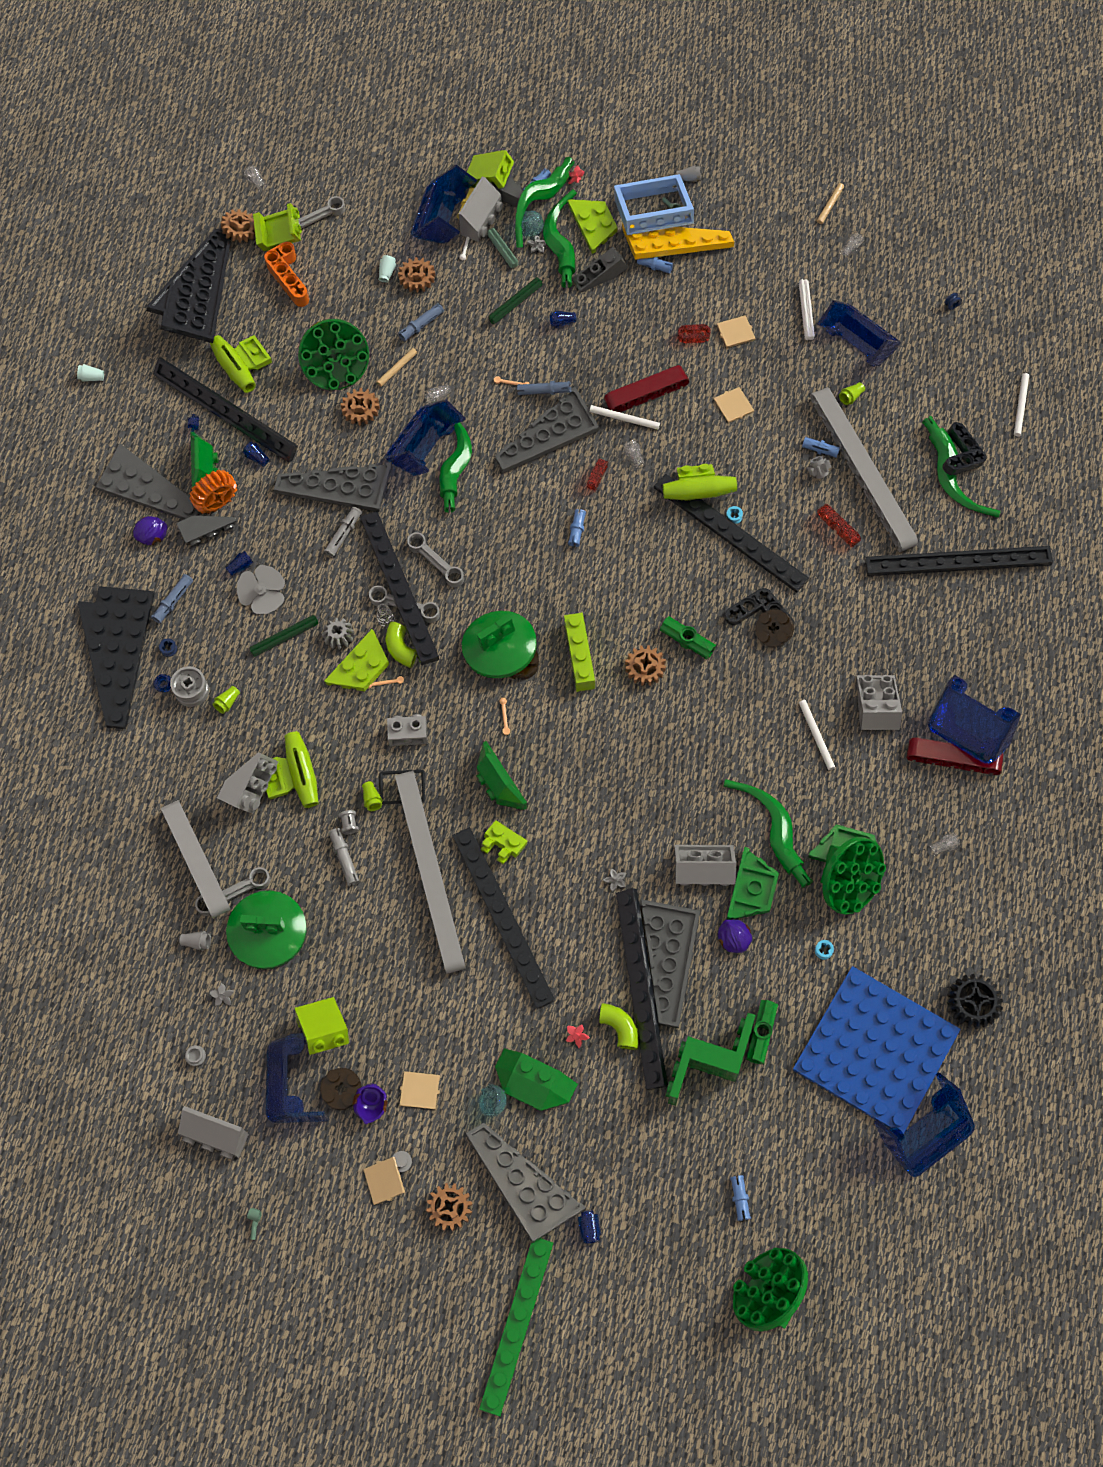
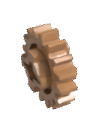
(238, 225)
(416, 275)
(359, 410)
(637, 660)
(458, 1201)

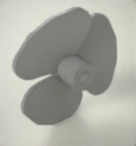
(258, 593)

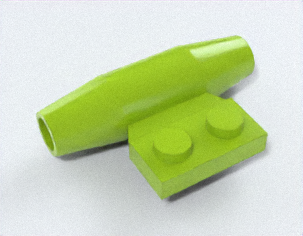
(238, 361)
(698, 483)
(294, 772)

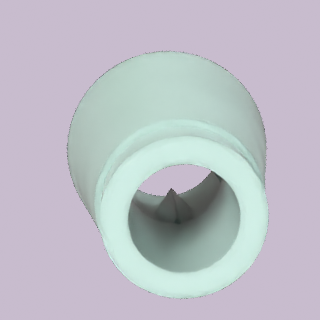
(386, 268)
(89, 373)

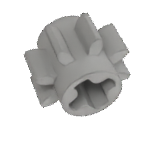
(819, 467)

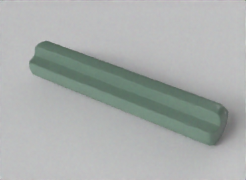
(502, 248)

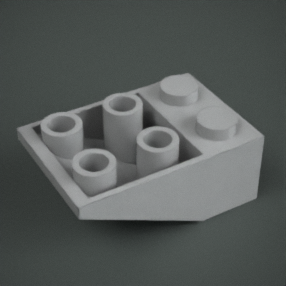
(878, 702)
(248, 783)

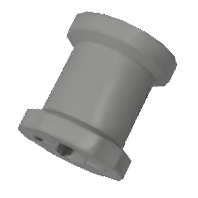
(348, 827)

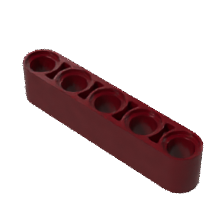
(646, 389)
(949, 755)

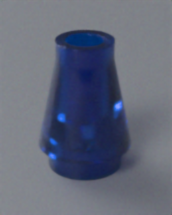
(562, 318)
(254, 453)
(239, 563)

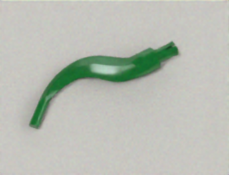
(541, 190)
(558, 243)
(946, 449)
(454, 467)
(781, 832)

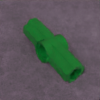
(678, 631)
(759, 1044)

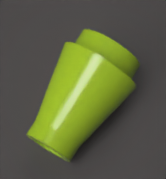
(850, 394)
(225, 700)
(371, 797)

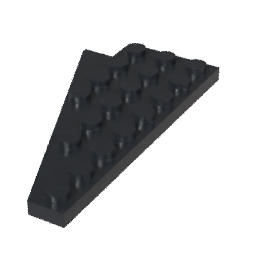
(194, 293)
(115, 641)

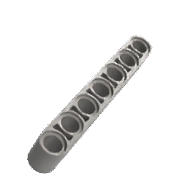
(195, 859)

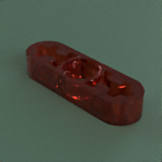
(836, 522)

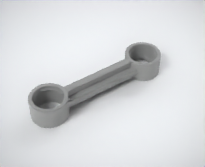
(323, 212)
(435, 559)
(388, 599)
(238, 888)

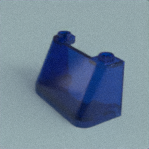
(972, 724)

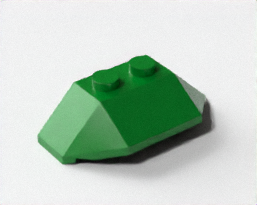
(202, 458)
(497, 780)
(533, 1081)

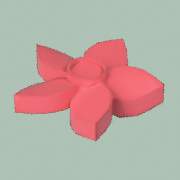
(576, 175)
(577, 1035)

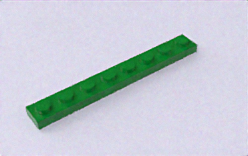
(516, 1327)

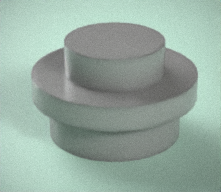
(195, 1055)
(403, 1161)

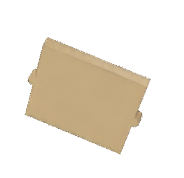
(736, 331)
(733, 404)
(419, 1090)
(384, 1180)

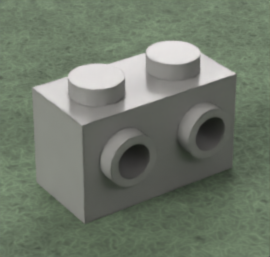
(407, 730)

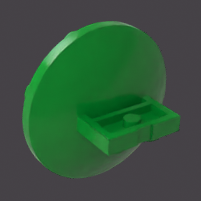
(333, 354)
(499, 644)
(852, 875)
(266, 929)
(773, 1292)

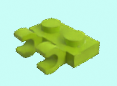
(506, 839)

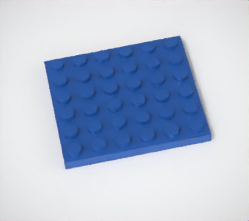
(876, 1050)

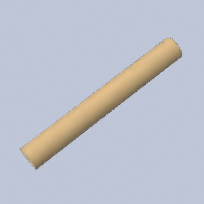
(830, 203)
(396, 367)

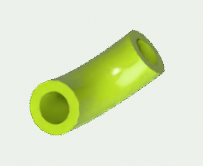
(397, 646)
(622, 1024)

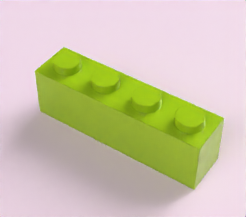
(579, 652)

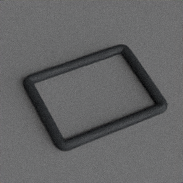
(399, 772)

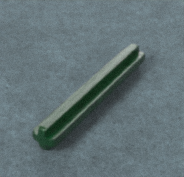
(515, 300)
(283, 635)

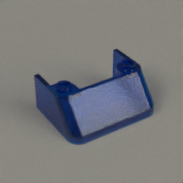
(438, 205)
(859, 331)
(422, 434)
(280, 1106)
(934, 1133)

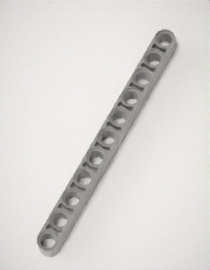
(865, 470)
(430, 872)

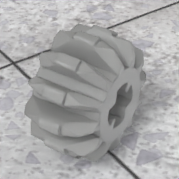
(333, 638)

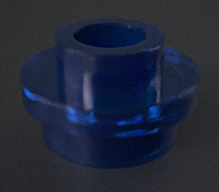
(193, 423)
(162, 678)

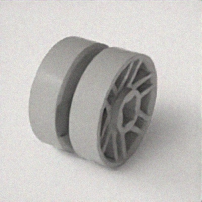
(189, 686)

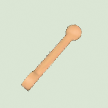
(498, 380)
(400, 680)
(506, 731)

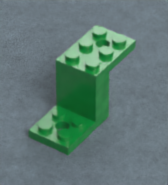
(710, 1058)

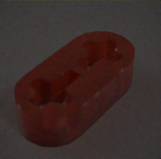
(693, 333)
(597, 474)

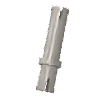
(346, 525)
(341, 850)

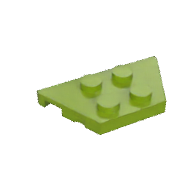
(593, 221)
(361, 665)

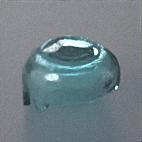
(532, 223)
(492, 1100)

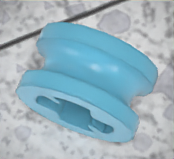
(735, 509)
(821, 955)

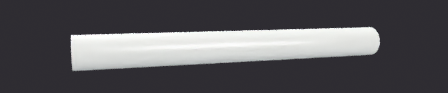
(1021, 404)
(624, 417)
(816, 734)

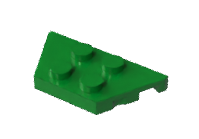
(836, 836)
(753, 887)

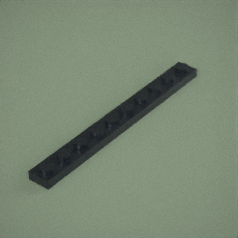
(225, 410)
(739, 539)
(958, 561)
(399, 588)
(503, 918)
(641, 989)

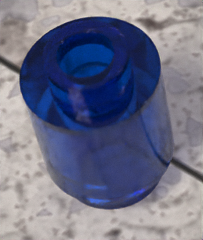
(589, 1227)

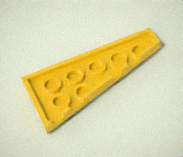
(676, 241)

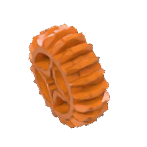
(213, 491)

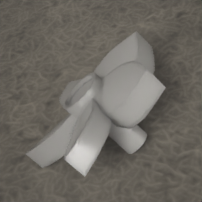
(537, 244)
(615, 880)
(222, 995)

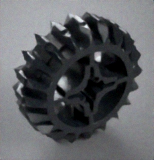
(974, 985)

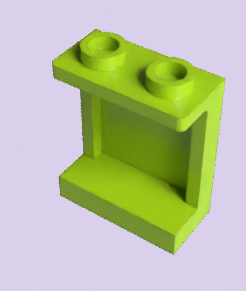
(492, 166)
(277, 228)
(322, 1025)

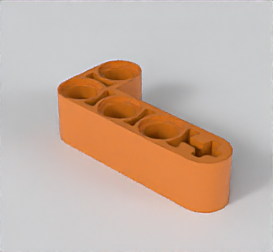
(278, 264)

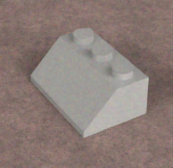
(480, 210)
(705, 864)
(211, 1133)

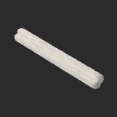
(806, 309)

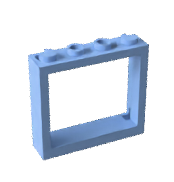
(653, 220)

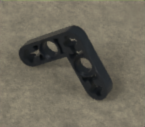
(959, 435)
(758, 604)

